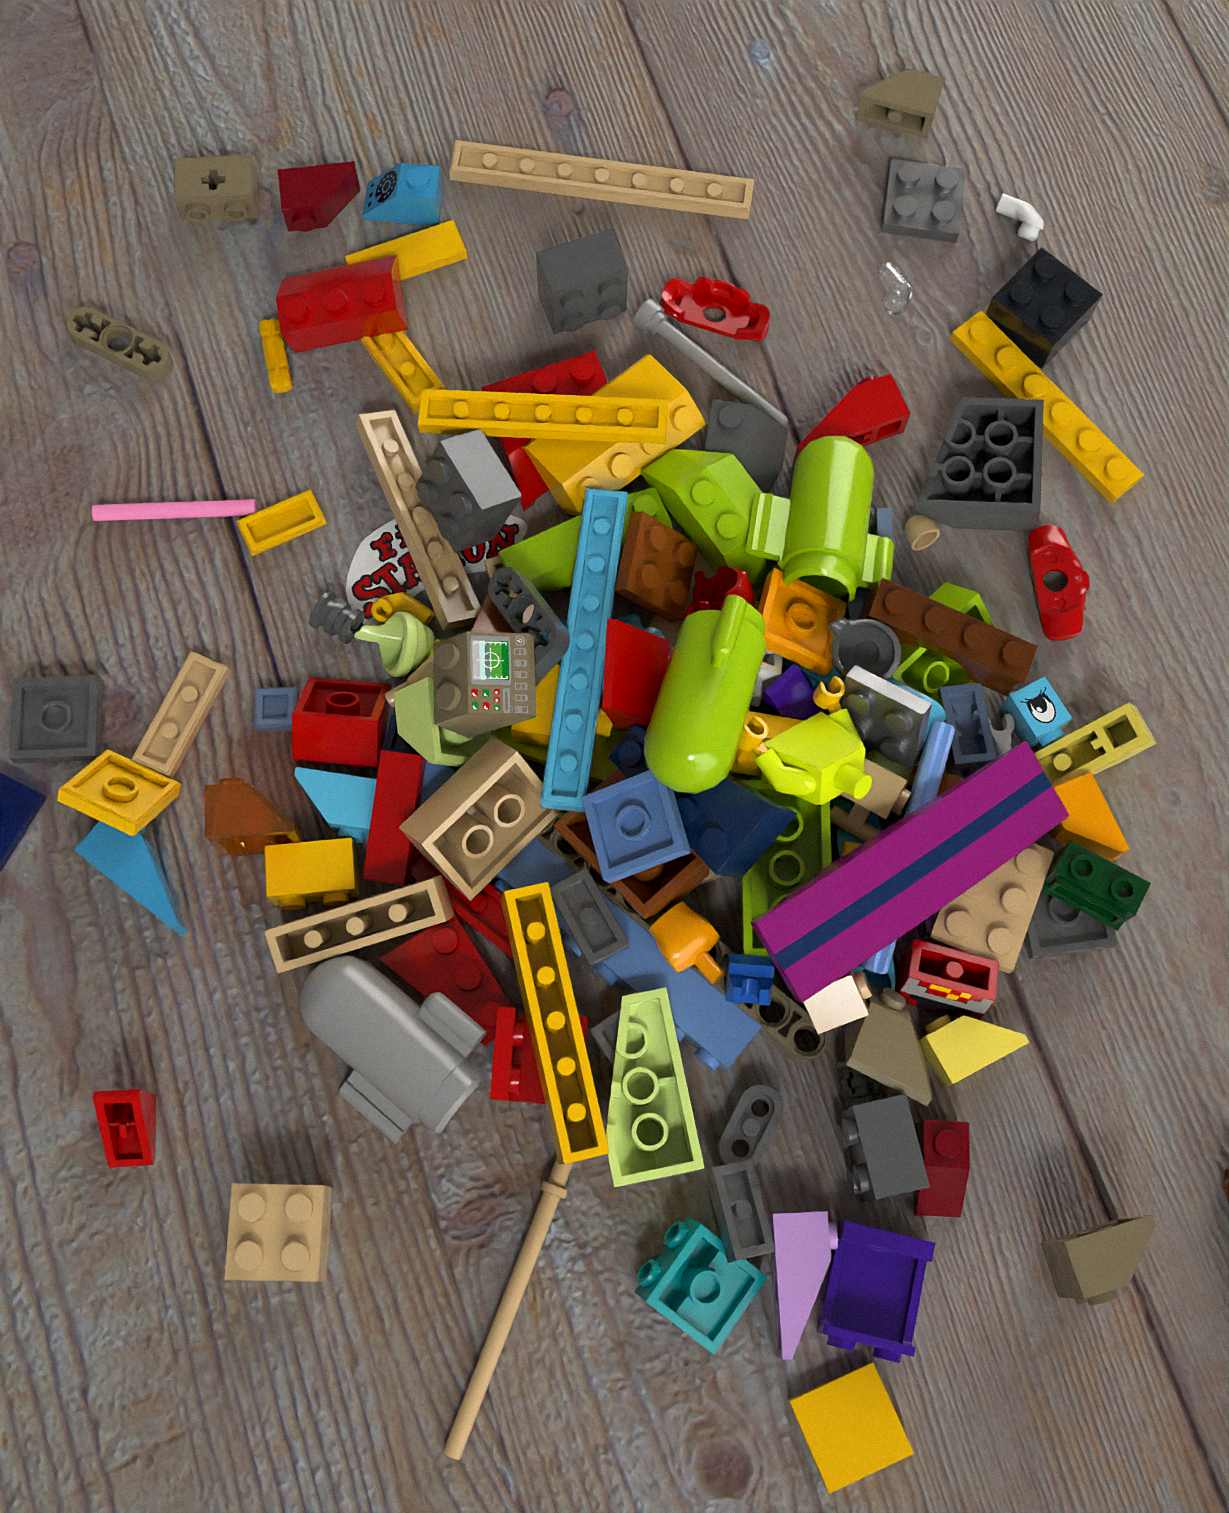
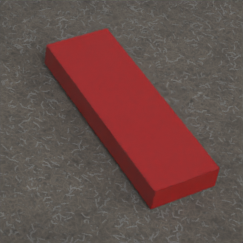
(395, 800)

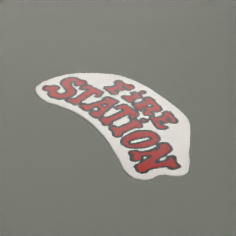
(386, 567)

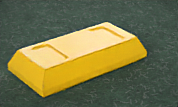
(281, 522)

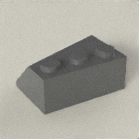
(988, 467)

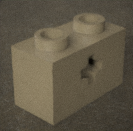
(216, 188)

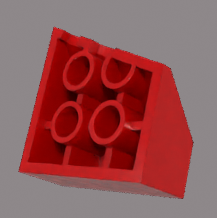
(573, 376)

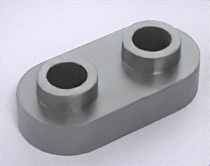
(750, 1128)

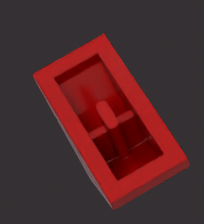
(127, 1126)

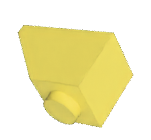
(966, 1046)

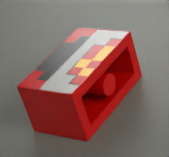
(947, 980)

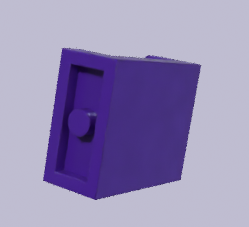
(874, 1290)

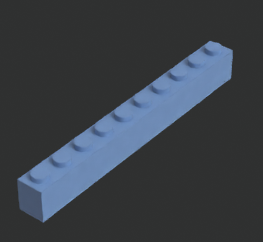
(698, 1009)

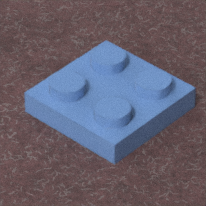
(634, 826)

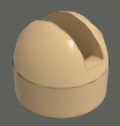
(920, 532)

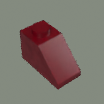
(316, 194)
(947, 1165)

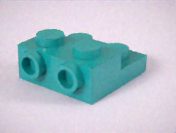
(697, 1285)

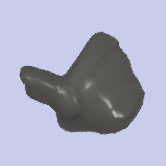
(866, 645)

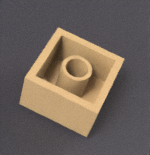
(278, 1232)

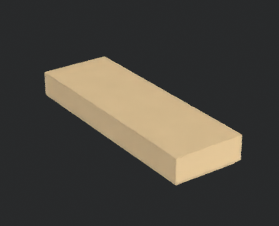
(181, 714)

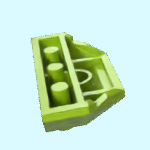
(712, 504)

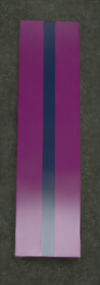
(908, 872)

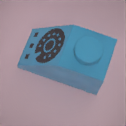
(405, 195)

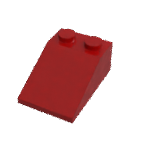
(632, 674)

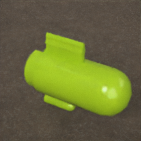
(825, 523)
(705, 696)

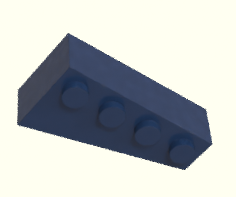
(723, 824)

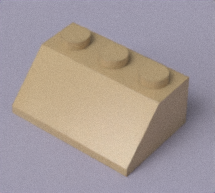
(480, 817)

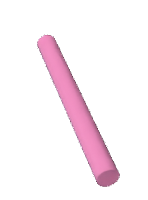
(170, 510)

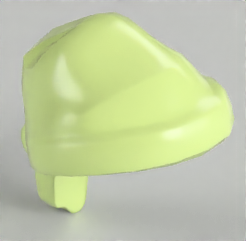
(402, 642)

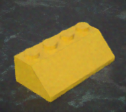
(578, 464)

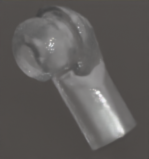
(899, 288)

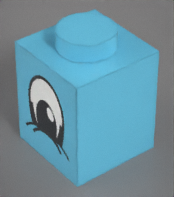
(1037, 713)

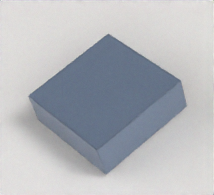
(274, 708)

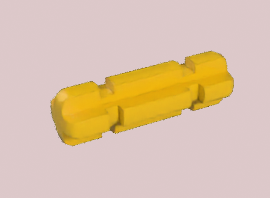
(275, 356)

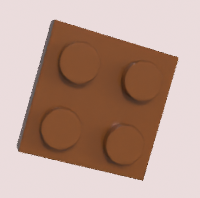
(656, 567)

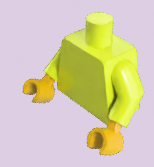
(815, 756)

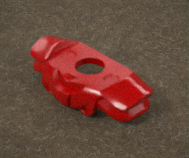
(689, 301)
(1062, 610)

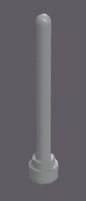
(652, 319)

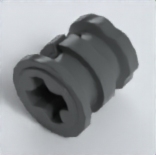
(336, 617)
(859, 1086)

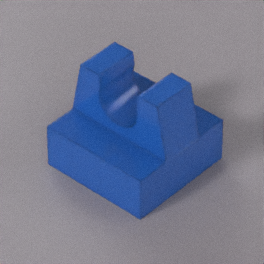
(749, 979)

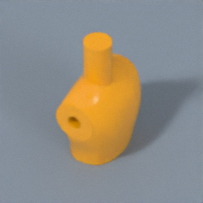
(685, 940)

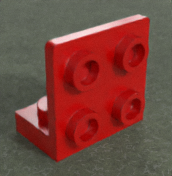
(514, 1062)

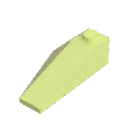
(649, 1106)

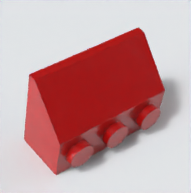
(341, 304)

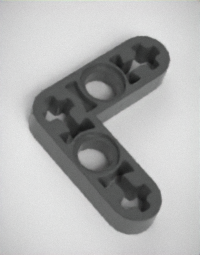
(544, 618)

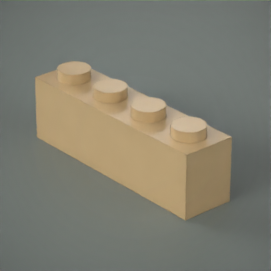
(359, 924)

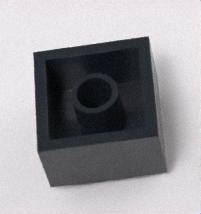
(1043, 307)

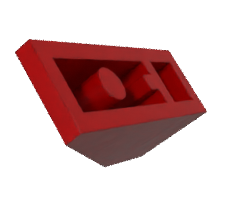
(865, 415)

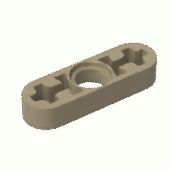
(129, 357)

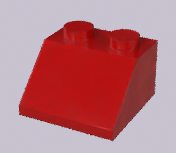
(340, 722)

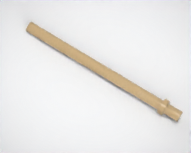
(486, 1364)

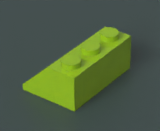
(929, 670)

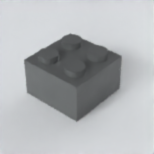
(582, 281)
(467, 490)
(882, 1148)

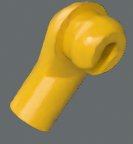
(388, 605)

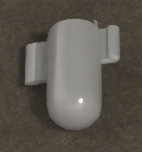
(404, 1056)

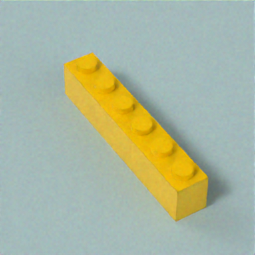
(554, 1024)

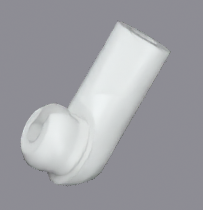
(1021, 212)

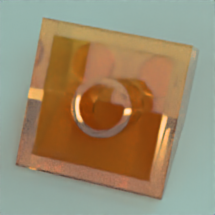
(244, 820)

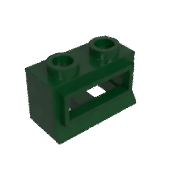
(1094, 885)

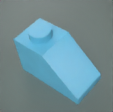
(341, 800)

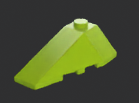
(551, 555)

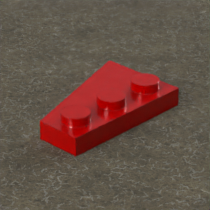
(449, 963)

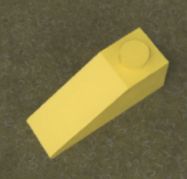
(1096, 746)

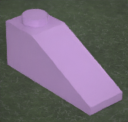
(798, 1269)

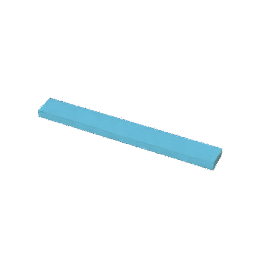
(584, 662)

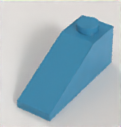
(134, 868)

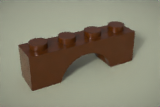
(982, 650)

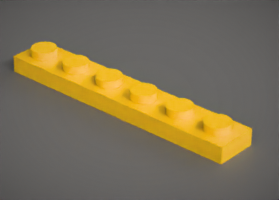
(544, 416)
(1063, 421)

